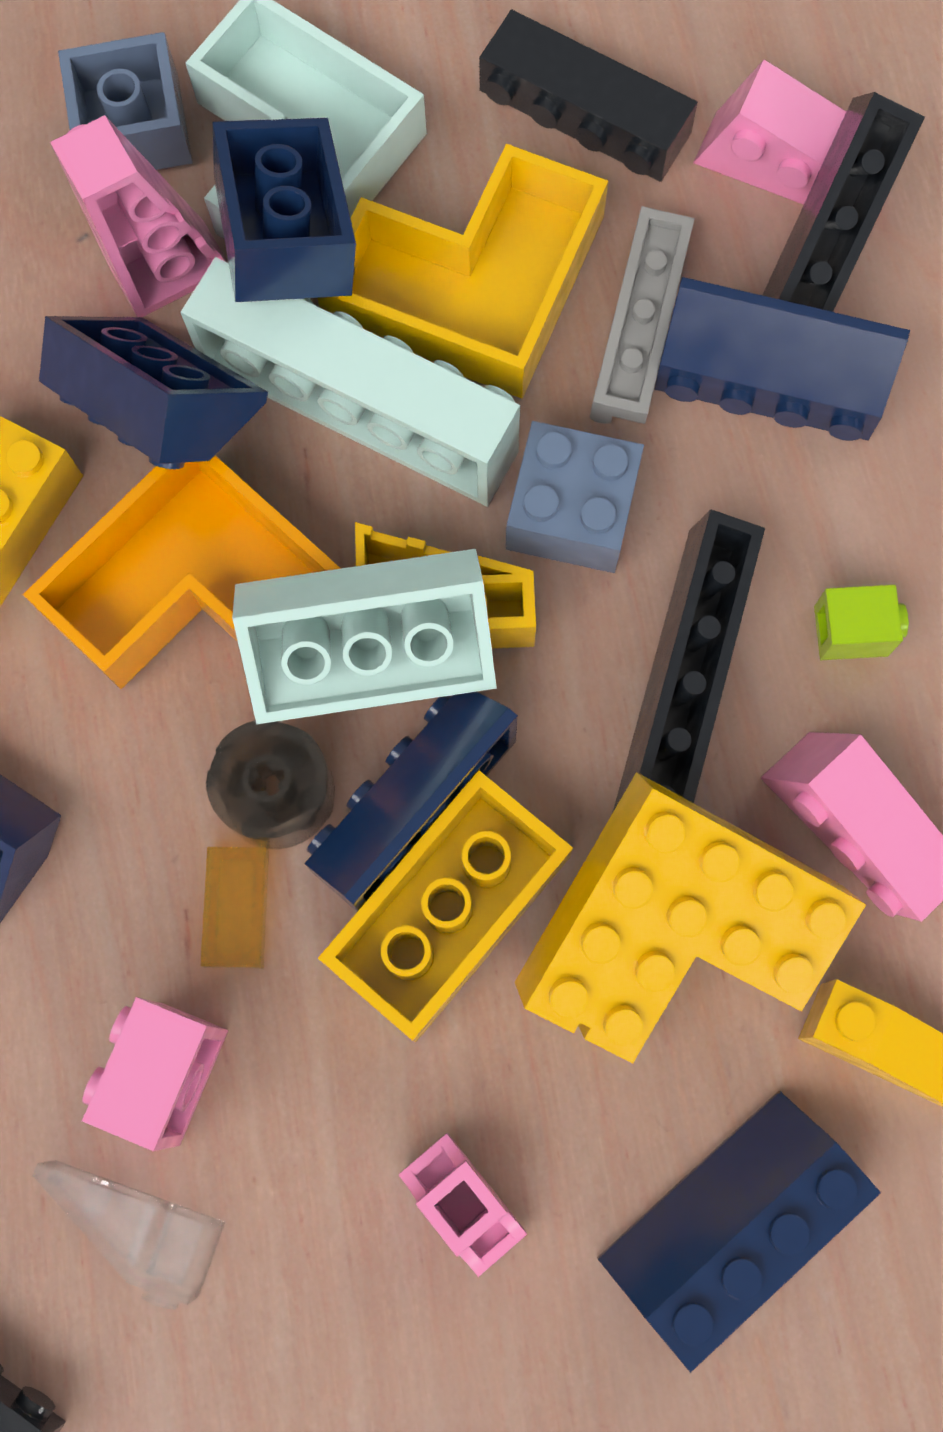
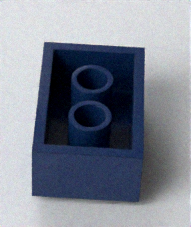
(283, 209)

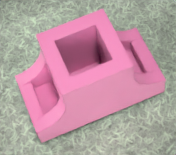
(462, 1205)

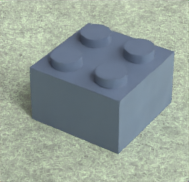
(135, 89)
(573, 496)

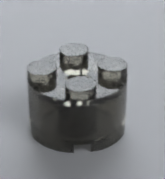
(238, 784)

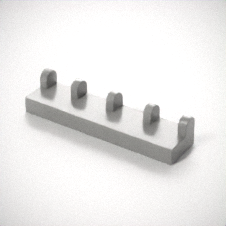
(642, 316)

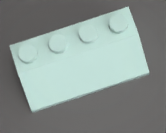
(364, 636)

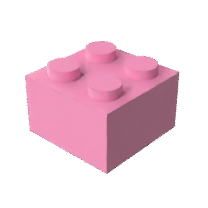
(152, 1074)

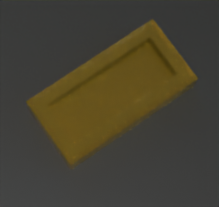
(235, 907)

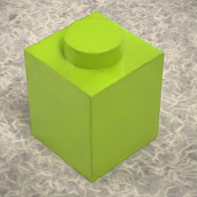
(859, 622)

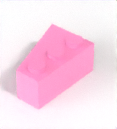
(772, 134)
(864, 820)

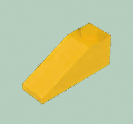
(876, 1039)

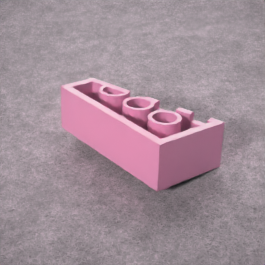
(139, 221)

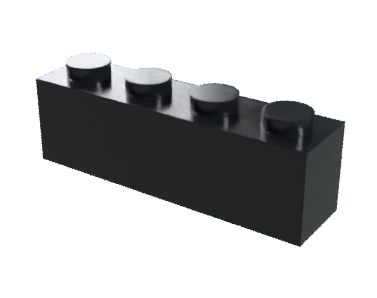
(586, 95)
(844, 202)

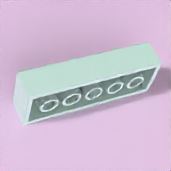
(360, 384)

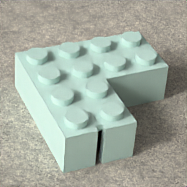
(279, 66)

